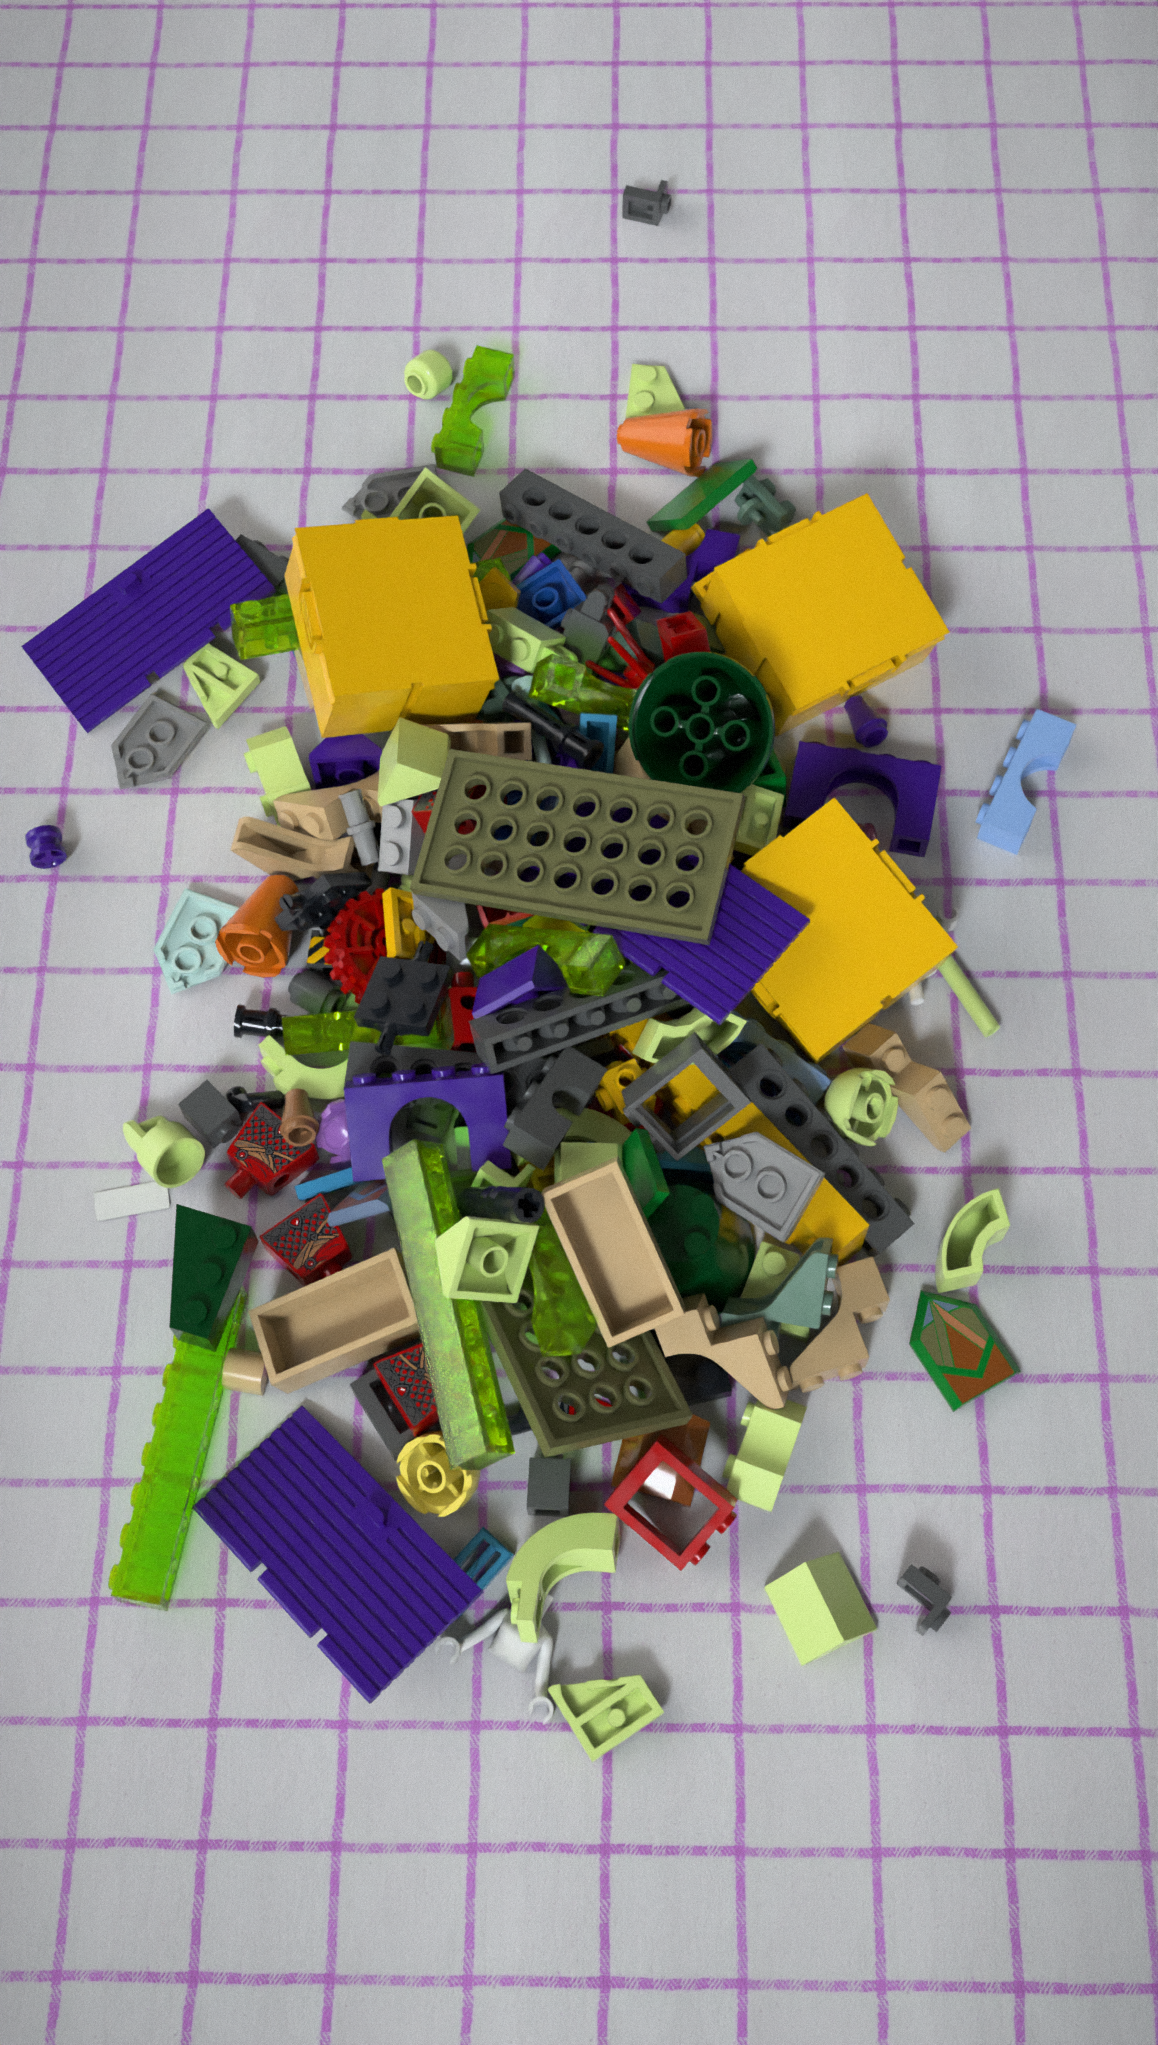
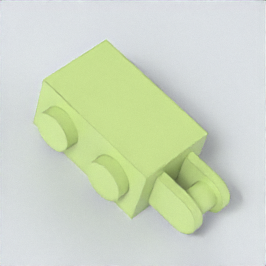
(524, 639)

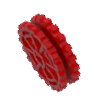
(359, 941)

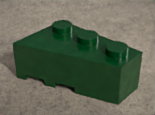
(207, 1274)

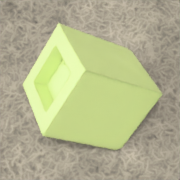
(493, 1176)

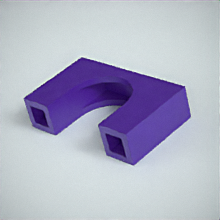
(906, 783)
(374, 1102)

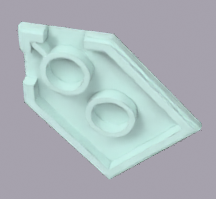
(188, 941)

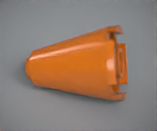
(669, 439)
(252, 933)

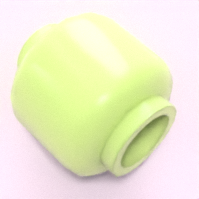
(428, 374)

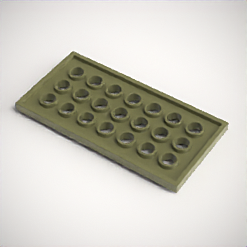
(579, 902)
(576, 1387)

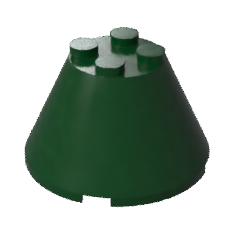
(702, 723)
(703, 1242)

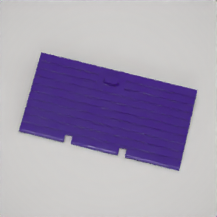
(146, 619)
(746, 940)
(338, 1553)

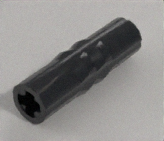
(501, 1203)

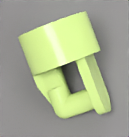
(165, 1150)

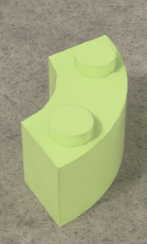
(277, 766)
(663, 1036)
(967, 1237)
(764, 1453)

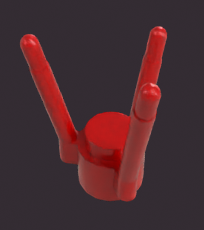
(636, 670)

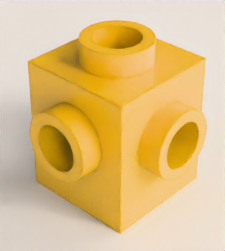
(616, 1079)

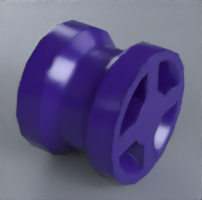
(45, 846)

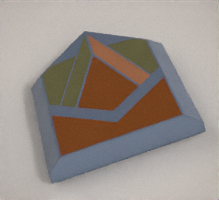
(364, 1201)

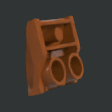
(664, 1480)

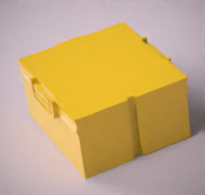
(823, 611)
(390, 623)
(864, 935)

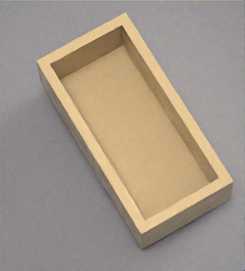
(613, 1252)
(336, 1322)

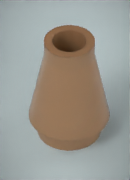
(298, 1120)

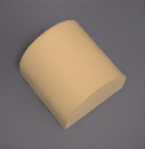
(244, 1371)

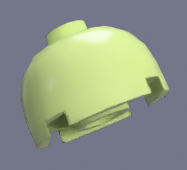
(862, 1105)

